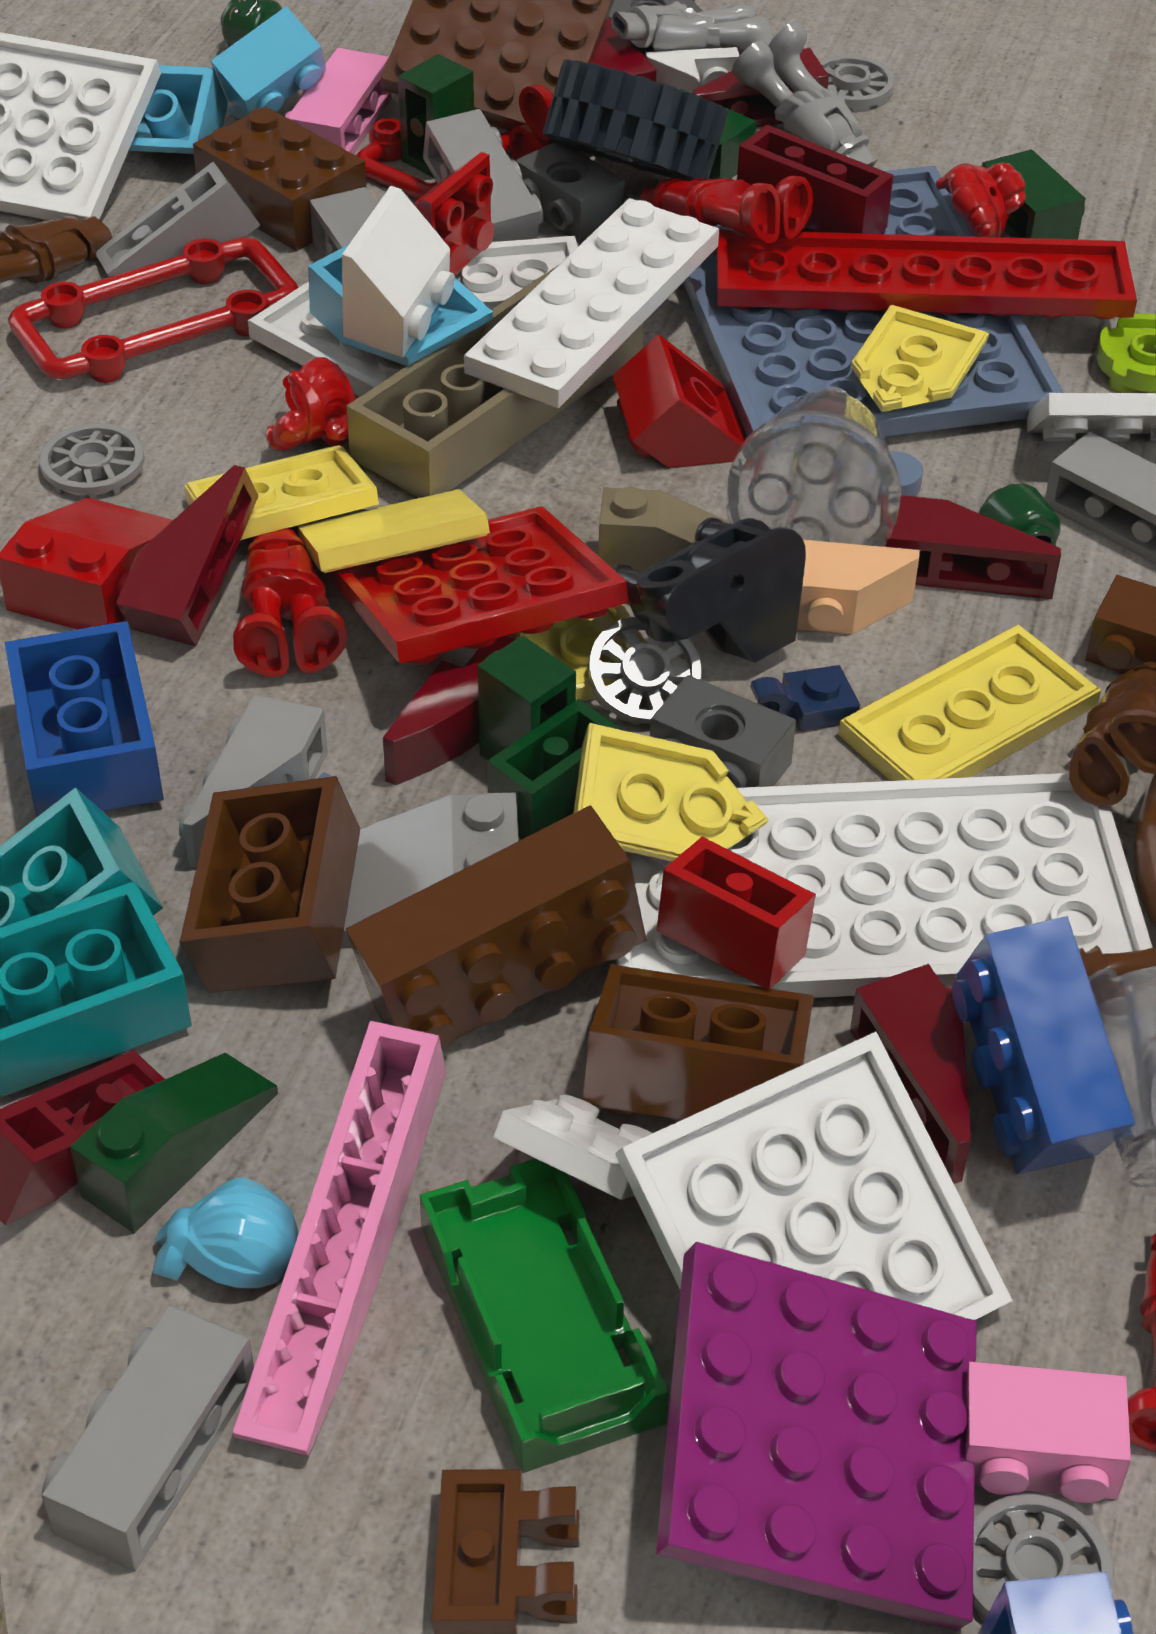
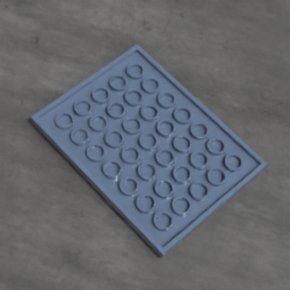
(782, 353)

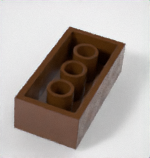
(501, 930)

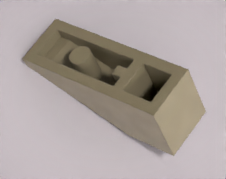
(645, 526)

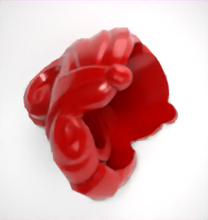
(984, 195)
(317, 404)

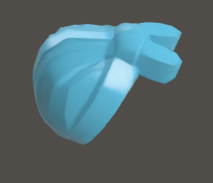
(232, 1236)

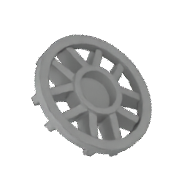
(92, 459)

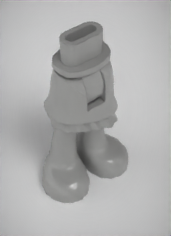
(682, 28)
(812, 110)

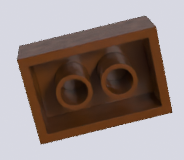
(279, 170)
(272, 885)

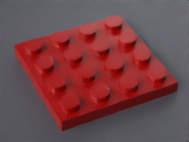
(482, 588)

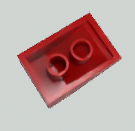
(71, 562)

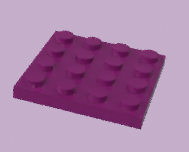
(820, 1439)

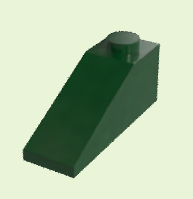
(164, 1136)

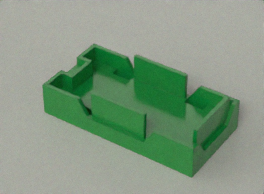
(542, 1314)

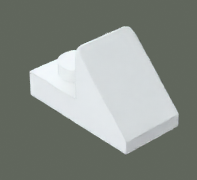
(692, 67)

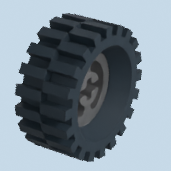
(634, 121)

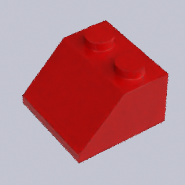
(676, 408)

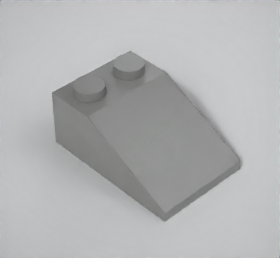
(426, 847)

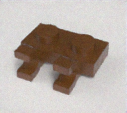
(479, 1553)

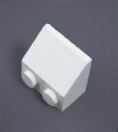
(394, 276)

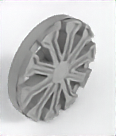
(860, 81)
(641, 669)
(1033, 1551)

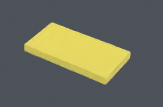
(970, 710)

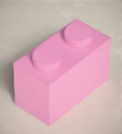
(1047, 1431)

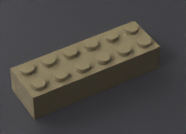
(441, 426)

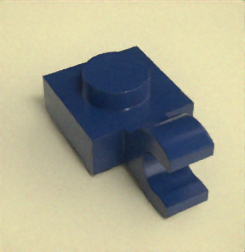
(810, 696)

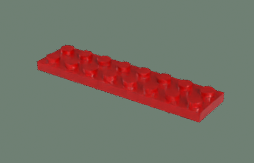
(927, 274)

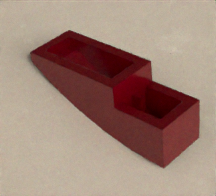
(438, 720)

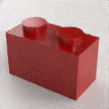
(735, 912)

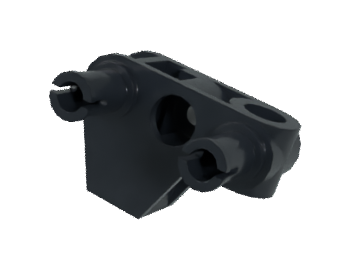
(732, 584)

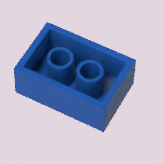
(84, 718)
(1041, 1046)

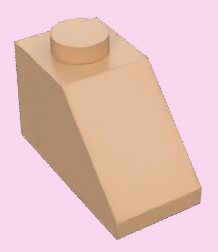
(854, 585)

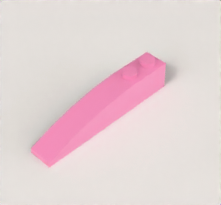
(344, 1237)

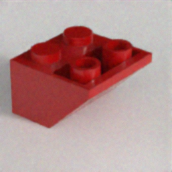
(462, 210)

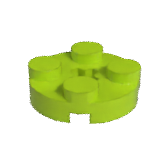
(1125, 354)

